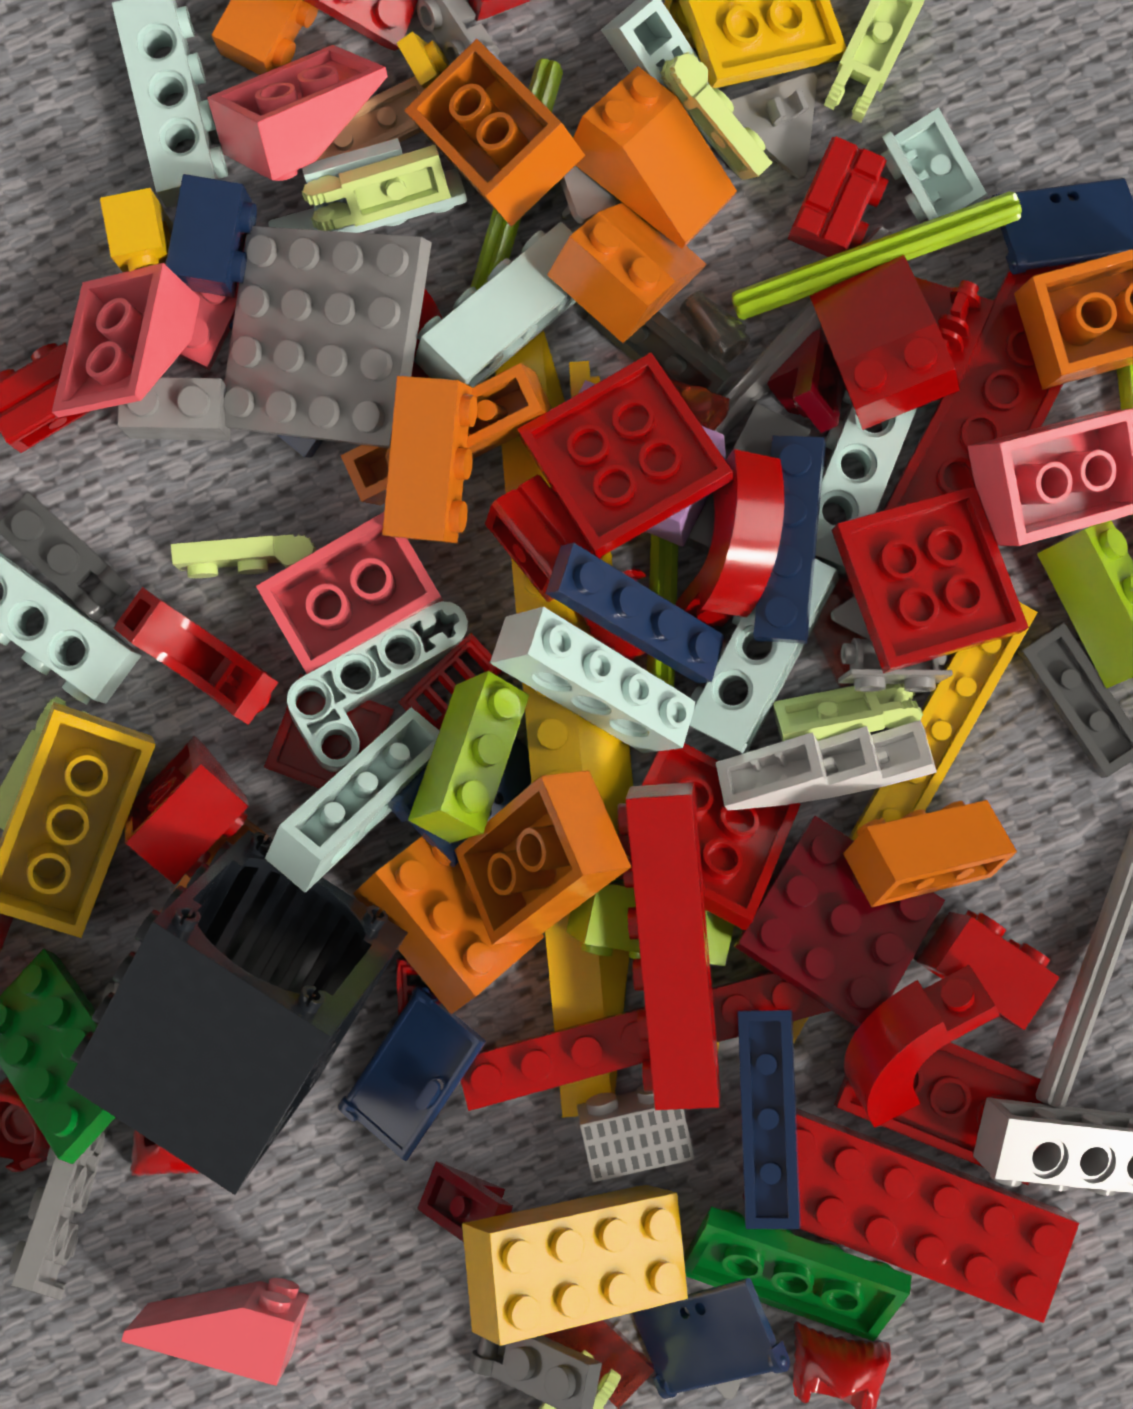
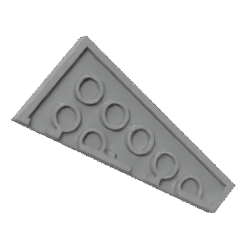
(53, 1209)

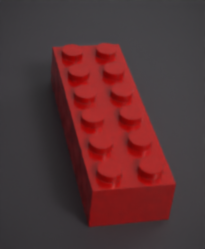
(930, 1218)

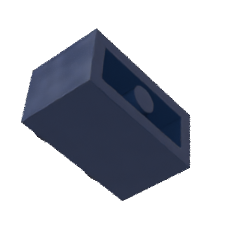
(211, 234)

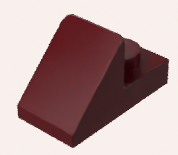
(810, 383)
(460, 1198)

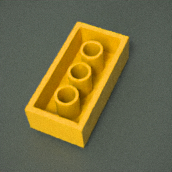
(69, 818)
(573, 1263)

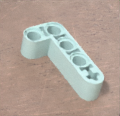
(382, 674)

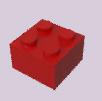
(1008, 971)

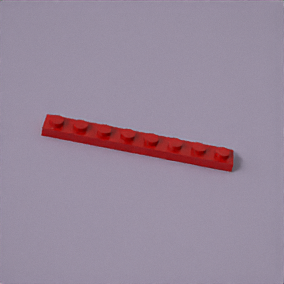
(612, 1043)

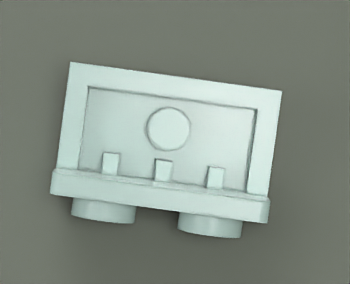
(933, 168)

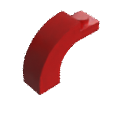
(743, 541)
(196, 655)
(905, 1034)

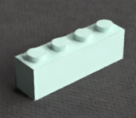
(498, 317)

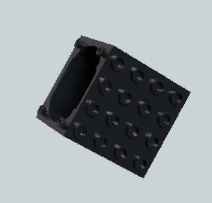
(231, 1009)

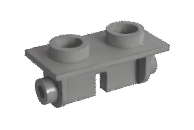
(447, 23)
(869, 677)

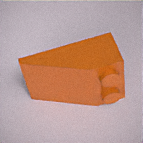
(653, 157)
(622, 269)

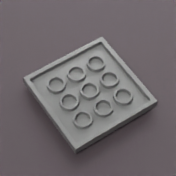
(324, 333)

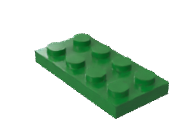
(40, 1028)
(797, 1274)

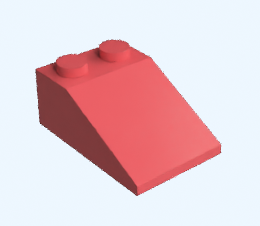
(293, 110)
(124, 338)
(231, 1329)

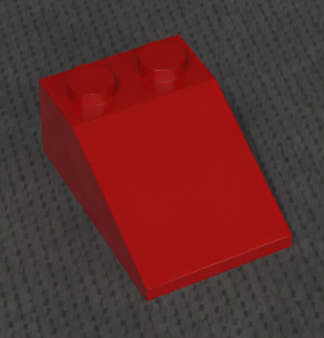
(885, 342)
(185, 812)

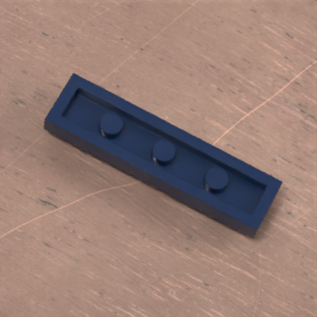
(786, 601)
(634, 613)
(769, 1119)

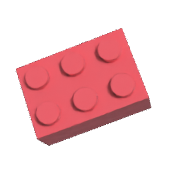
(1056, 477)
(347, 593)

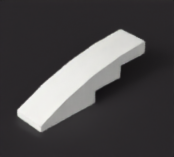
(826, 768)

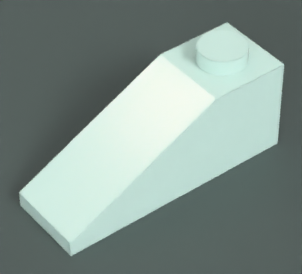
(647, 38)

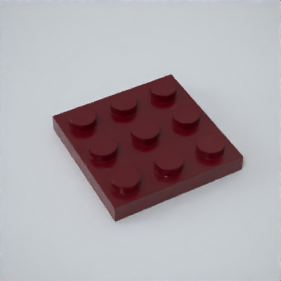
(826, 935)

